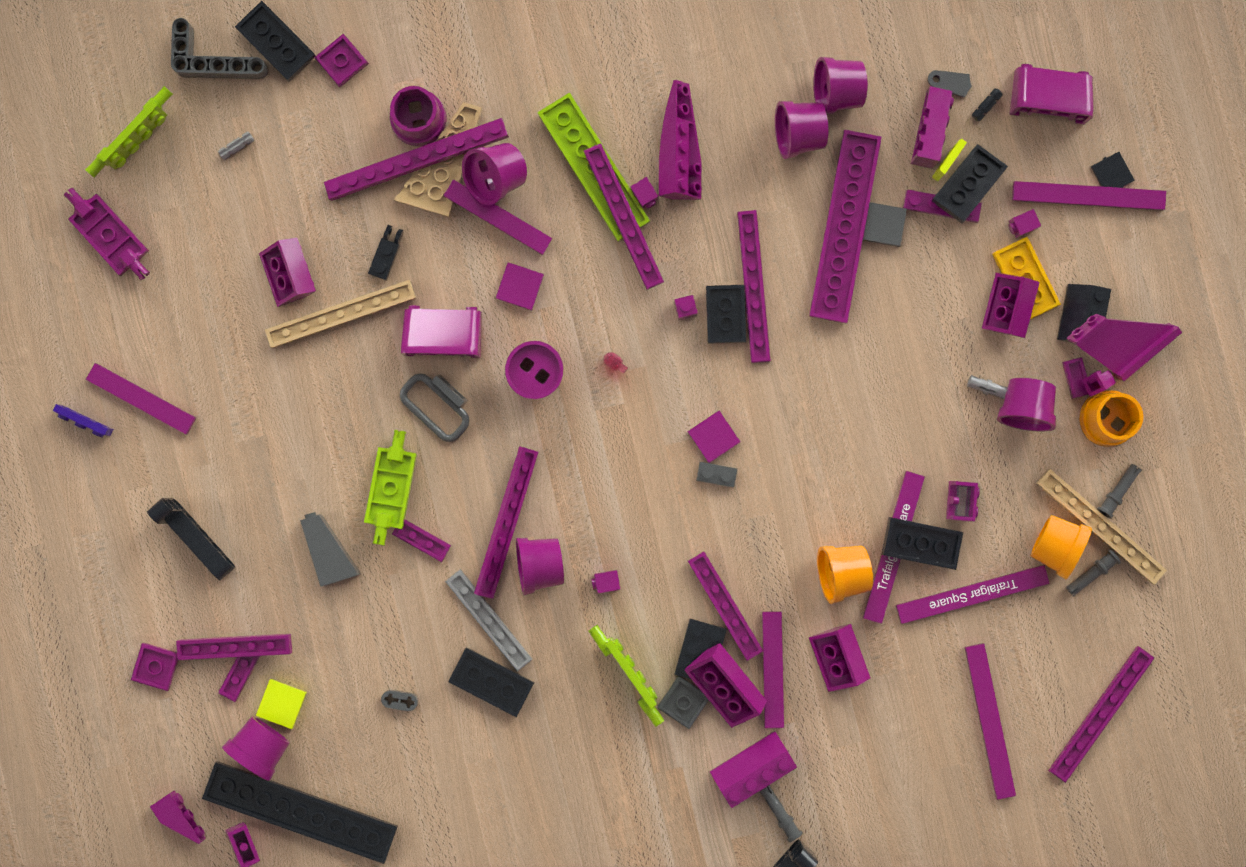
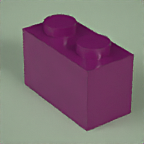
(242, 845)

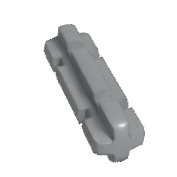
(236, 145)

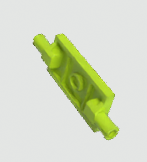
(133, 135)
(390, 488)
(649, 696)

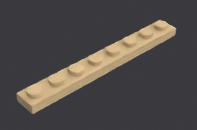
(340, 314)
(1101, 526)

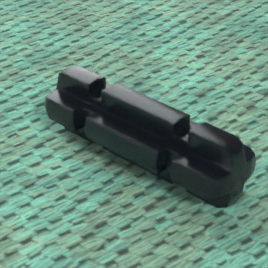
(987, 104)

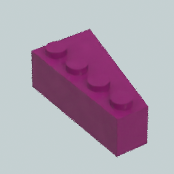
(932, 127)

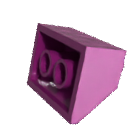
(287, 271)
(1010, 305)
(839, 658)

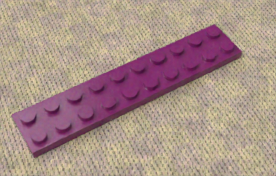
(845, 226)

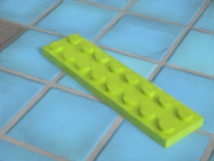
(573, 136)

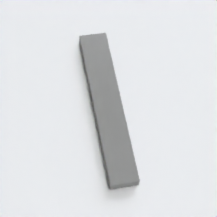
(489, 620)

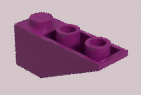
(174, 815)

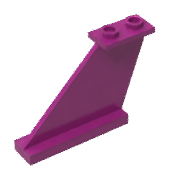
(1122, 344)

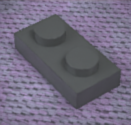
(716, 474)

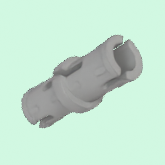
(987, 386)

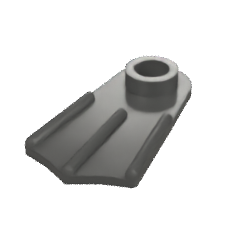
(956, 82)

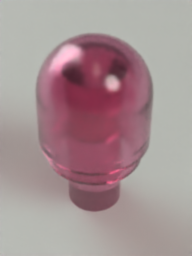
(614, 362)

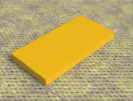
(1022, 261)

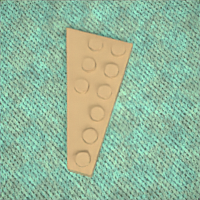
(429, 184)

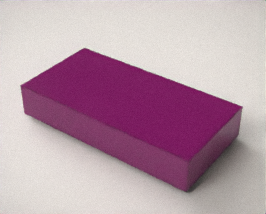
(1074, 373)

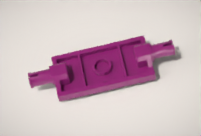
(107, 234)

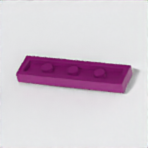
(923, 203)

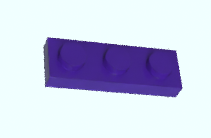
(82, 421)

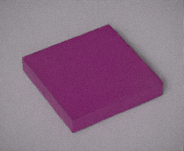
(341, 60)
(519, 286)
(713, 436)
(155, 666)

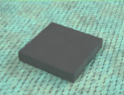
(884, 224)
(683, 702)

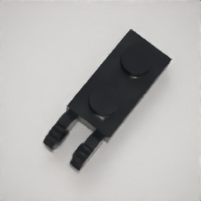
(385, 254)

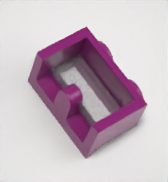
(962, 501)

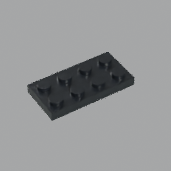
(275, 41)
(969, 183)
(922, 543)
(491, 682)

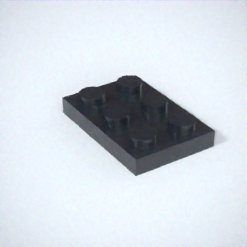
(725, 314)
(697, 639)

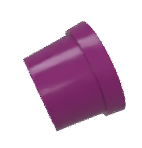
(839, 84)
(402, 120)
(800, 128)
(493, 172)
(544, 358)
(1029, 405)
(539, 564)
(257, 747)

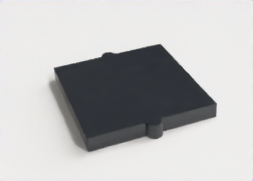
(1112, 171)

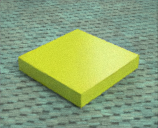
(949, 159)
(281, 704)

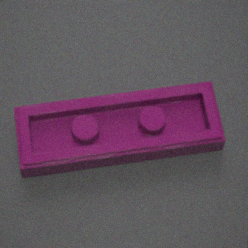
(422, 540)
(238, 677)

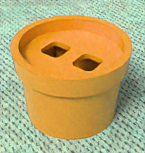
(1100, 430)
(1061, 545)
(844, 572)

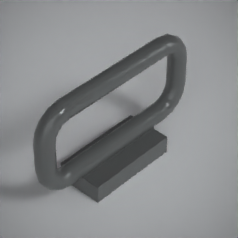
(447, 394)

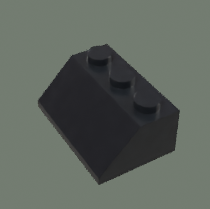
(1079, 304)

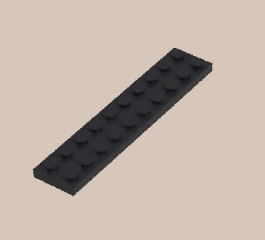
(300, 812)

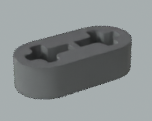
(398, 704)

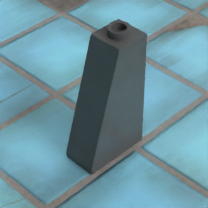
(327, 553)

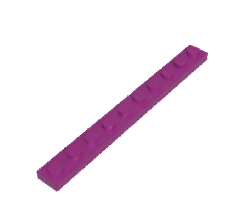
(416, 159)

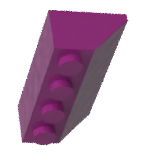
(726, 686)
(753, 769)

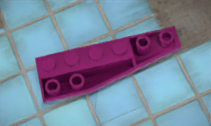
(679, 148)

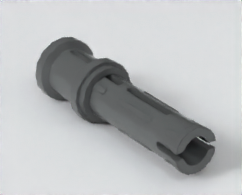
(1115, 498)
(1100, 567)
(785, 821)

